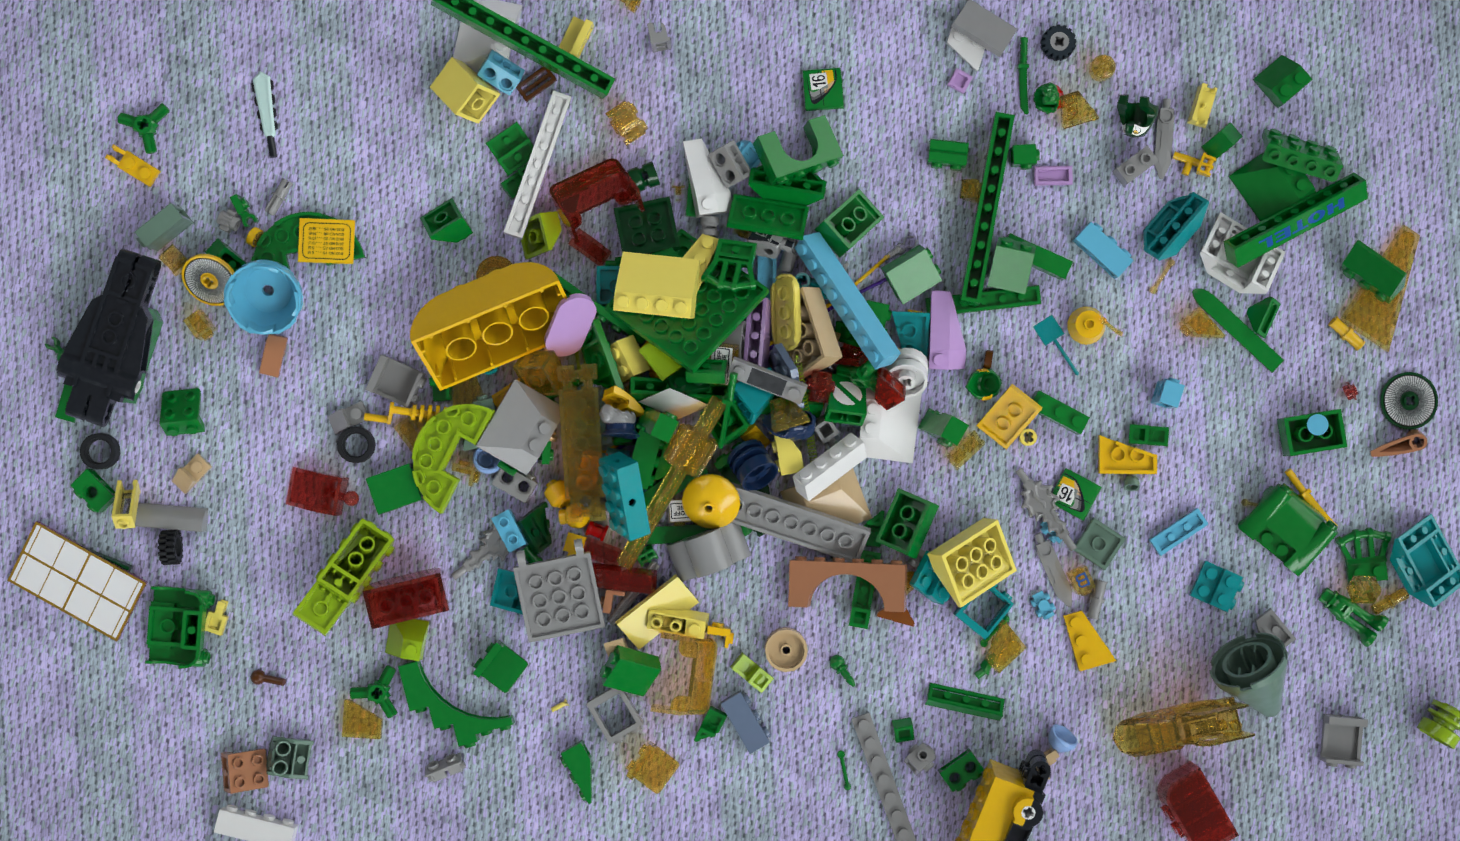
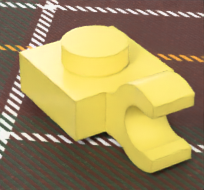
(216, 620)

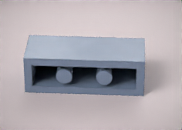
(746, 721)

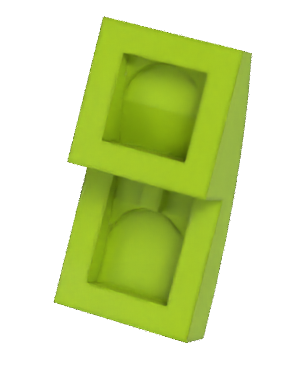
(751, 672)

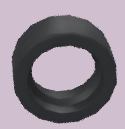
(342, 440)
(85, 446)

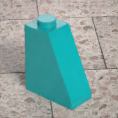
(752, 400)

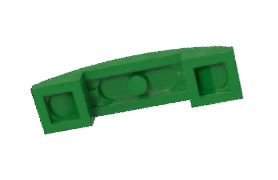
(862, 596)

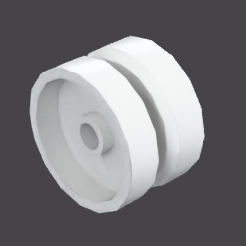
(911, 371)

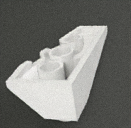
(707, 188)

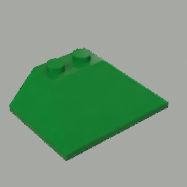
(1270, 187)

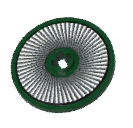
(1394, 403)

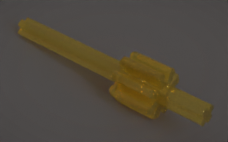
(688, 454)

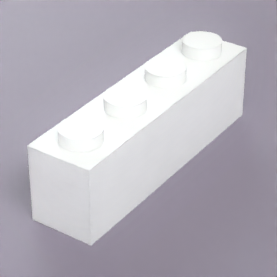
(829, 466)
(254, 827)

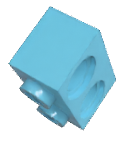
(501, 71)
(1168, 393)
(509, 530)

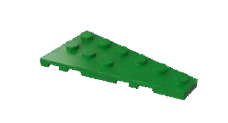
(601, 313)

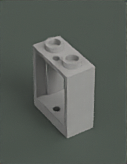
(601, 698)

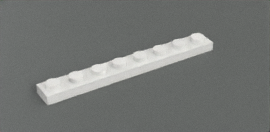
(537, 165)

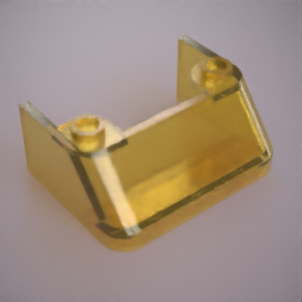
(701, 679)

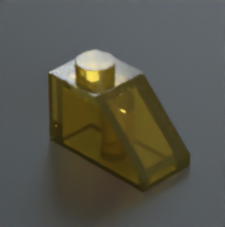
(1199, 325)

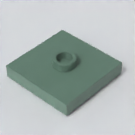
(1099, 543)

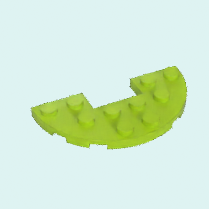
(436, 445)

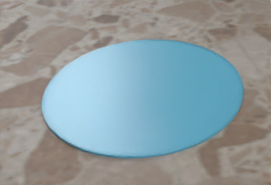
(1317, 424)

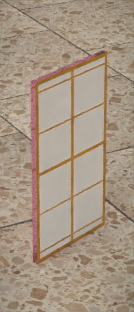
(77, 581)

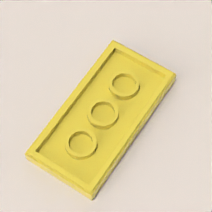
(669, 596)

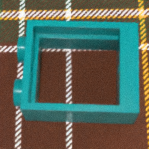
(985, 632)

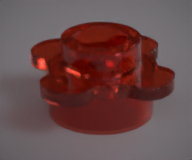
(1350, 391)

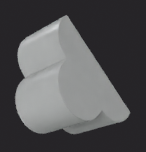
(708, 551)

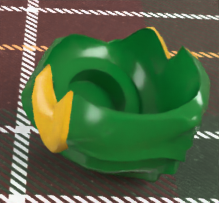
(984, 384)

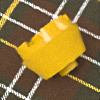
(1085, 325)

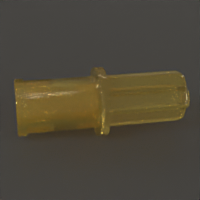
(1390, 601)

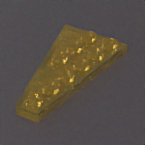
(1375, 318)

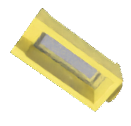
(125, 506)

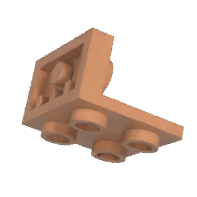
(244, 770)

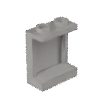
(396, 381)
(1342, 740)

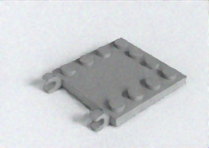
(558, 595)

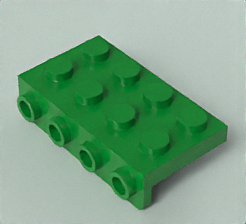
(1301, 155)

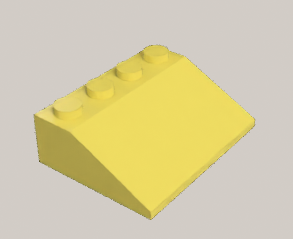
(657, 285)
(973, 561)

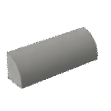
(171, 517)

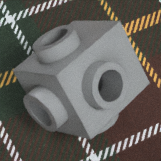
(918, 764)

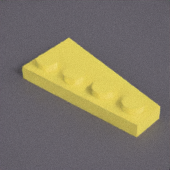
(704, 250)

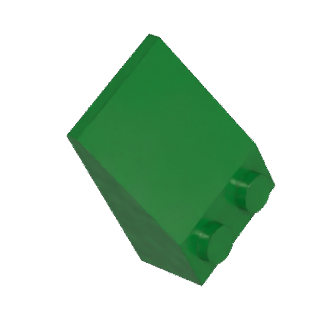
(849, 223)

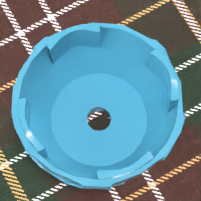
(253, 307)

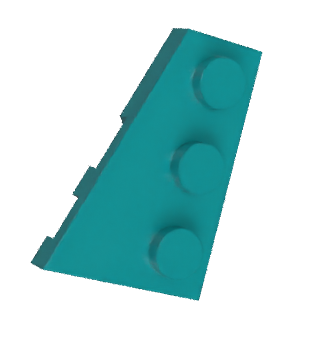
(913, 329)

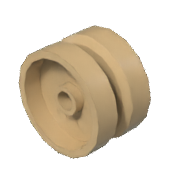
(794, 657)

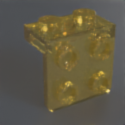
(652, 767)

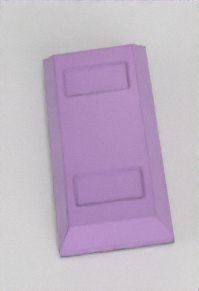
(1053, 175)

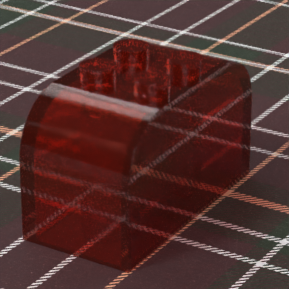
(405, 597)
(1194, 806)

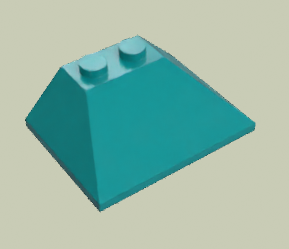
(1426, 562)

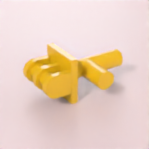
(1189, 161)

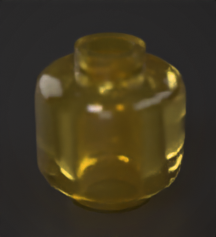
(1102, 68)

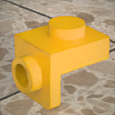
(718, 629)

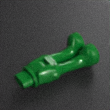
(1342, 607)

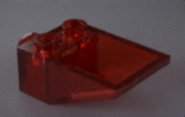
(317, 490)

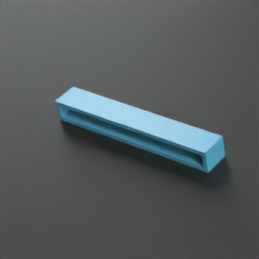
(847, 300)

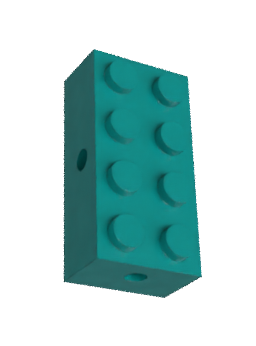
(624, 496)

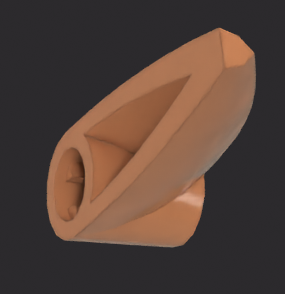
(1401, 445)

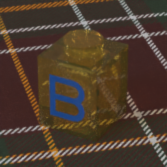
(1081, 580)

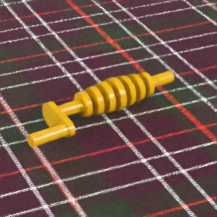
(411, 412)

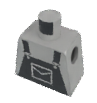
(770, 245)

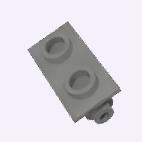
(436, 769)

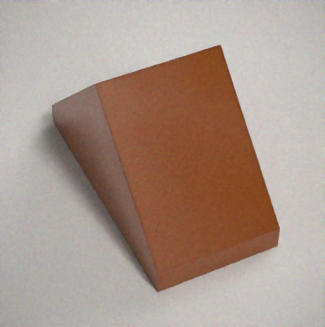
(900, 617)

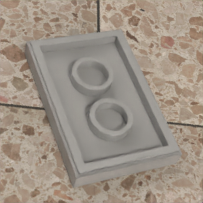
(984, 28)

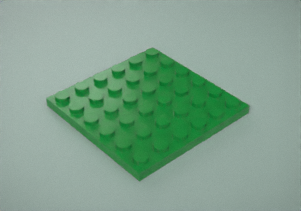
(716, 317)

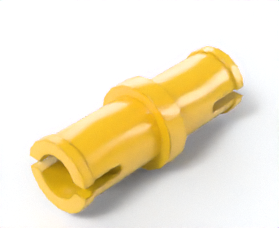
(1346, 333)

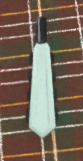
(264, 99)

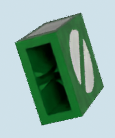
(847, 403)

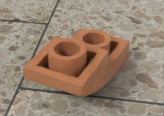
(273, 355)

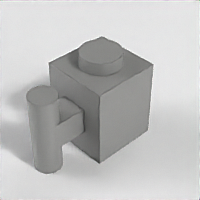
(825, 431)

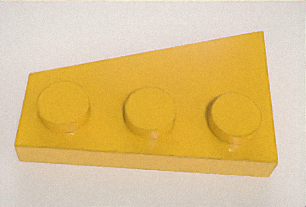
(1123, 459)
(1085, 642)

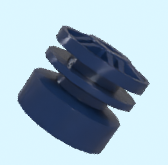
(752, 465)

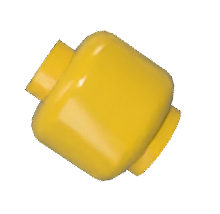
(556, 493)

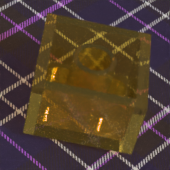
(539, 372)

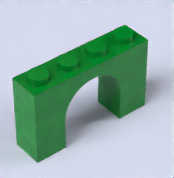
(781, 167)

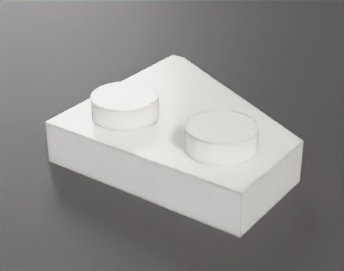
(966, 48)

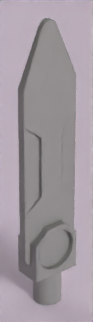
(1164, 138)
(1053, 570)

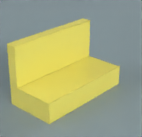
(576, 36)

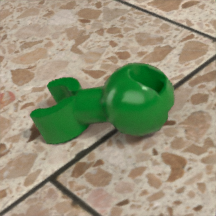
(57, 348)

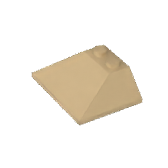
(840, 499)

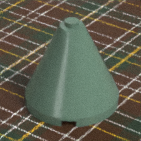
(1253, 671)

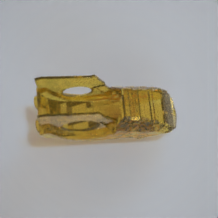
(1181, 725)

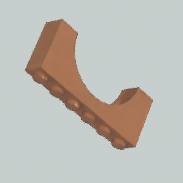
(887, 578)

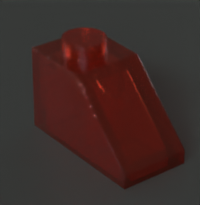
(590, 248)
(888, 389)

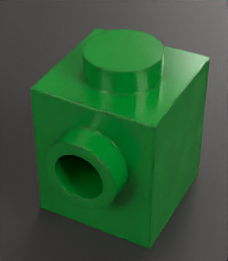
(1024, 156)

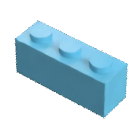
(1103, 250)

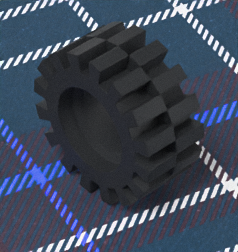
(170, 547)

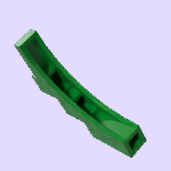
(467, 726)

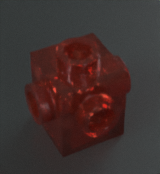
(820, 386)

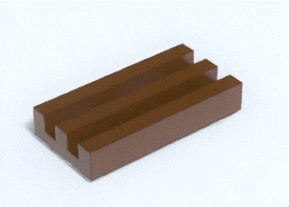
(523, 92)

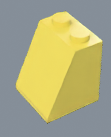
(464, 91)

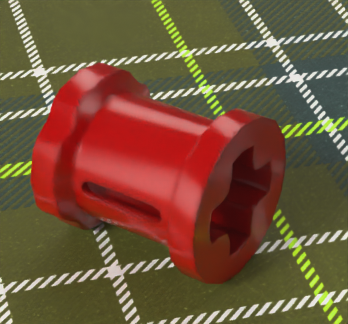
(597, 530)

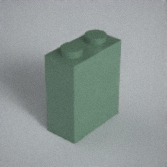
(163, 227)

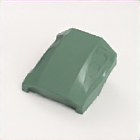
(288, 757)

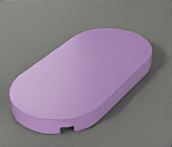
(570, 324)

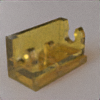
(965, 450)

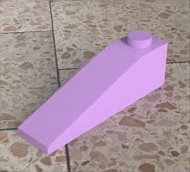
(945, 339)

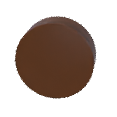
(988, 359)

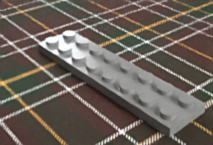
(800, 524)

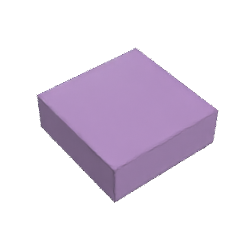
(959, 80)

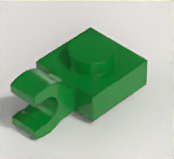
(241, 205)

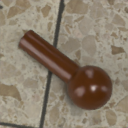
(259, 677)

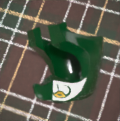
(1136, 117)

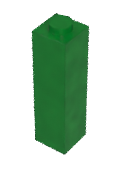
(1048, 261)

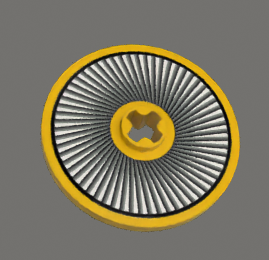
(195, 277)

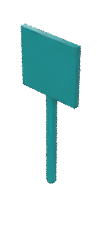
(1049, 331)

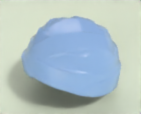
(485, 462)
(1062, 739)

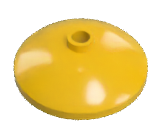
(715, 492)

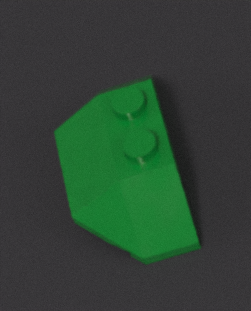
(795, 191)

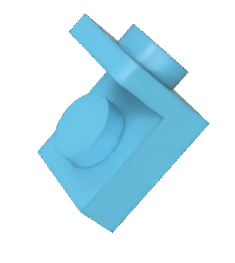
(749, 153)

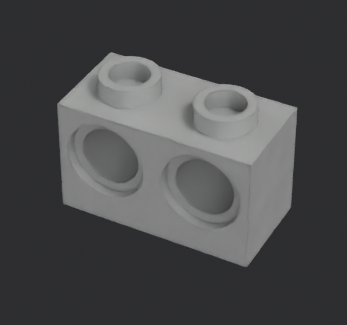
(730, 164)
(1135, 166)
(513, 487)

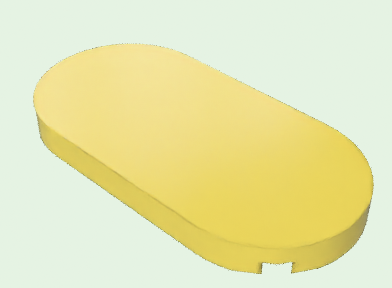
(786, 311)

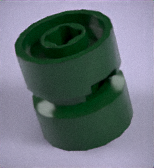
(636, 175)

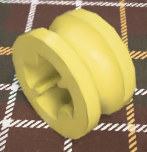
(1033, 436)

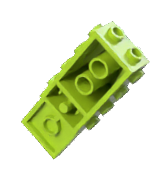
(345, 576)

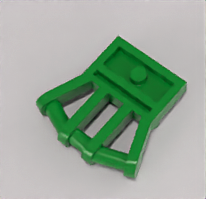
(735, 254)
(1369, 565)

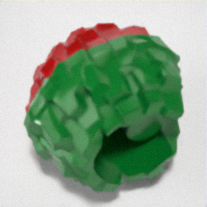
(1048, 98)

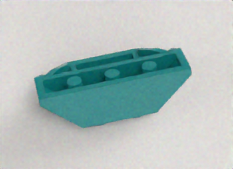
(1174, 225)

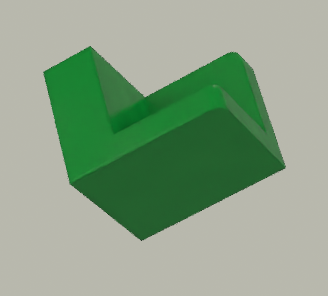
(444, 395)

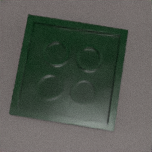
(647, 230)

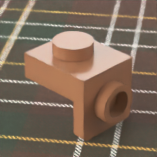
(607, 600)

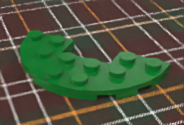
(283, 239)

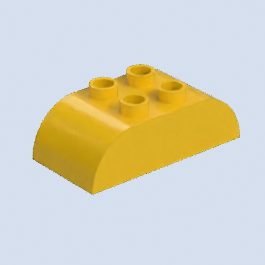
(486, 322)

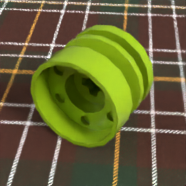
(1443, 724)

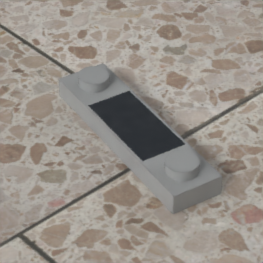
(768, 380)

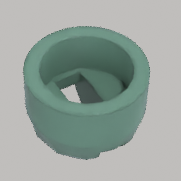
(1134, 481)

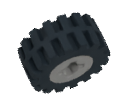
(1054, 49)

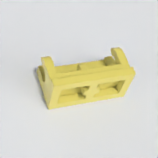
(1202, 105)

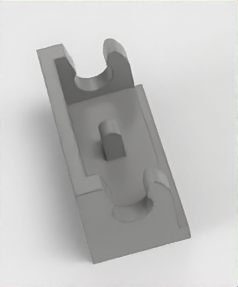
(659, 40)

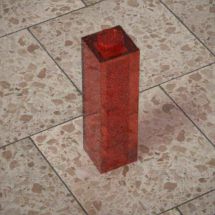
(623, 579)

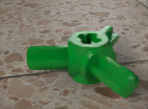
(146, 133)
(861, 376)
(383, 699)

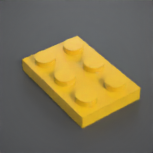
(1009, 416)

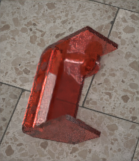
(592, 188)

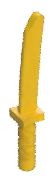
(1305, 493)

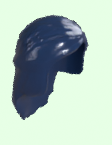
(796, 433)

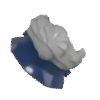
(618, 423)

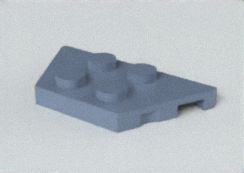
(783, 364)

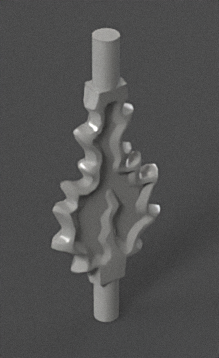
(1041, 503)
(492, 547)

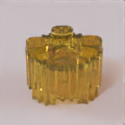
(626, 122)

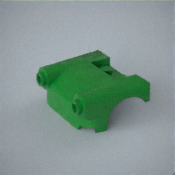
(1289, 527)
(178, 626)

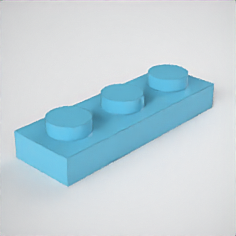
(1178, 531)

